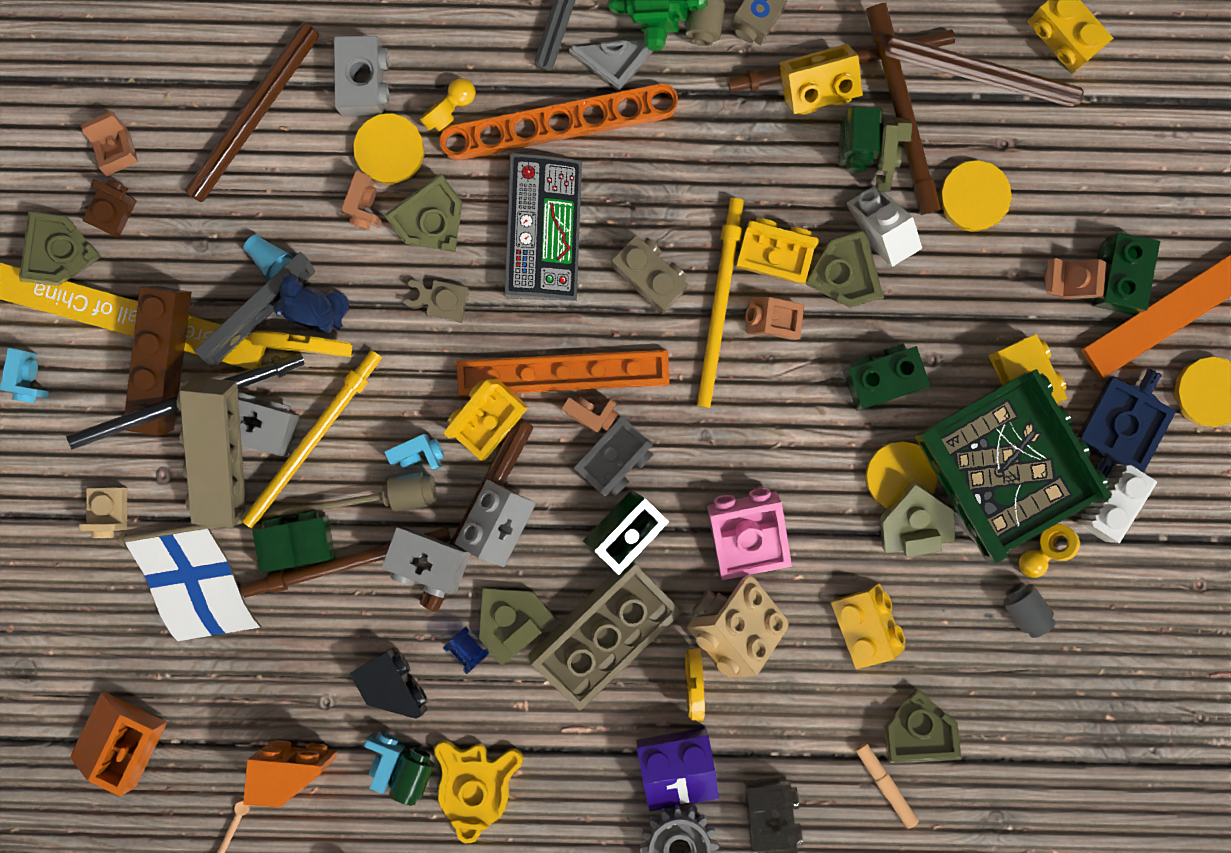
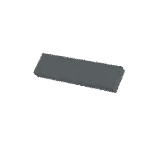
(251, 314)

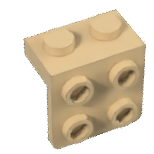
(742, 631)

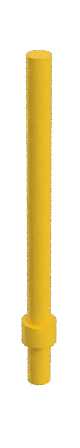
(730, 235)
(354, 382)

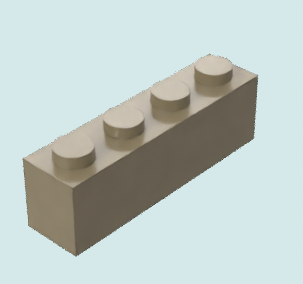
(212, 451)

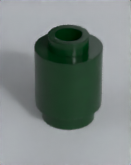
(410, 776)

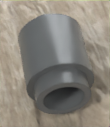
(1029, 610)

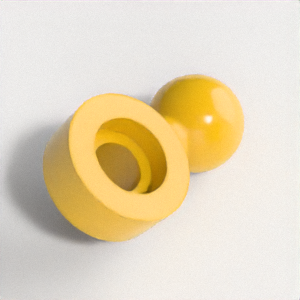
(460, 93)
(1035, 562)

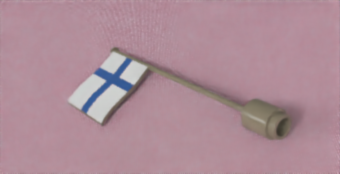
(196, 581)

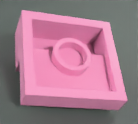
(749, 533)

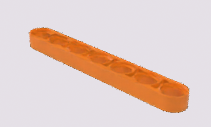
(573, 110)

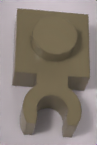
(443, 301)

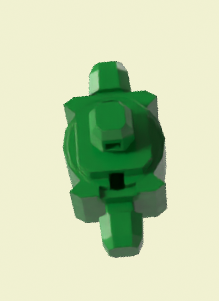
(656, 16)

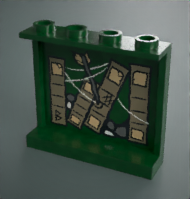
(1012, 464)

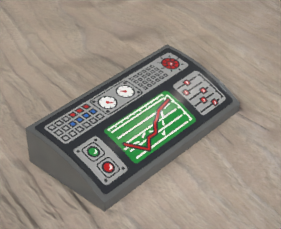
(543, 228)

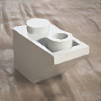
(886, 224)

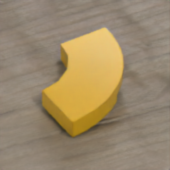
(300, 343)

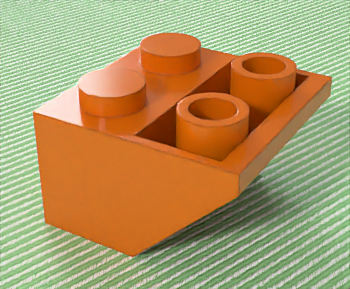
(116, 744)
(282, 771)

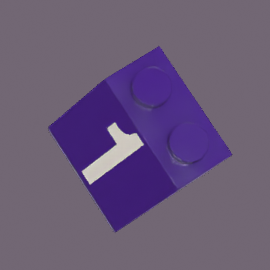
(677, 769)

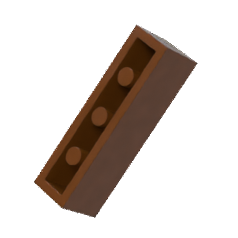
(157, 353)

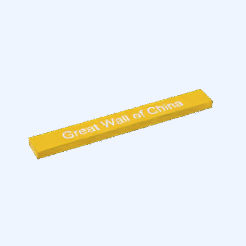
(110, 312)

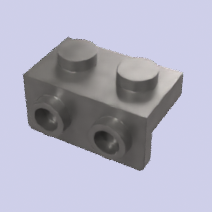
(614, 457)

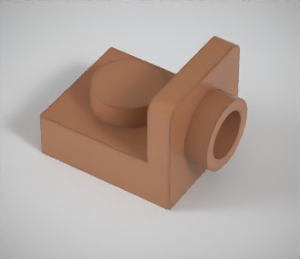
(359, 196)
(1075, 278)
(774, 318)
(583, 412)

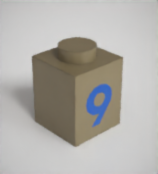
(757, 18)

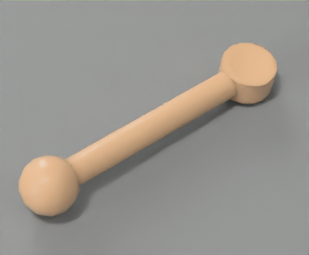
(240, 810)

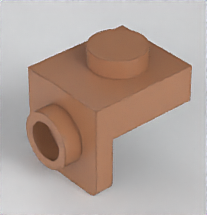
(110, 143)

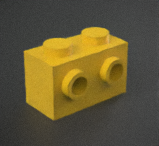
(1070, 31)
(821, 79)

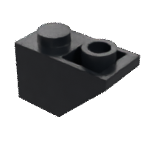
(388, 687)

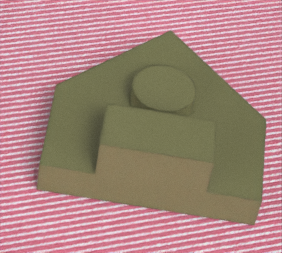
(893, 130)
(429, 216)
(54, 250)
(847, 271)
(917, 523)
(511, 621)
(921, 732)

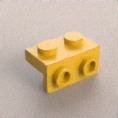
(777, 251)
(485, 417)
(869, 627)

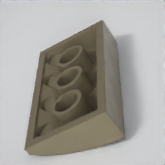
(603, 635)

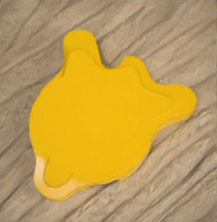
(473, 787)

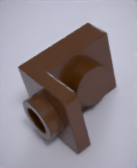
(109, 207)

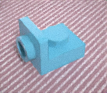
(17, 375)
(409, 452)
(384, 765)

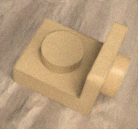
(105, 512)

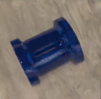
(466, 650)

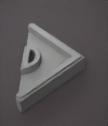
(613, 60)

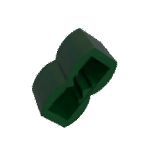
(860, 138)
(293, 543)

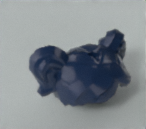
(310, 306)

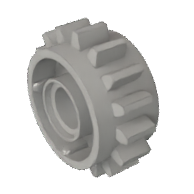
(677, 826)

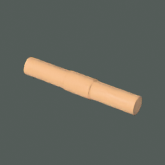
(887, 785)

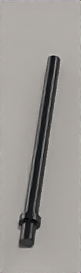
(277, 366)

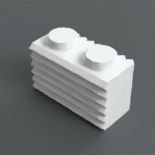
(1113, 517)

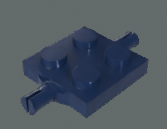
(1126, 423)

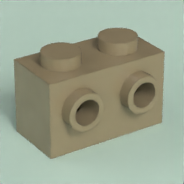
(650, 274)

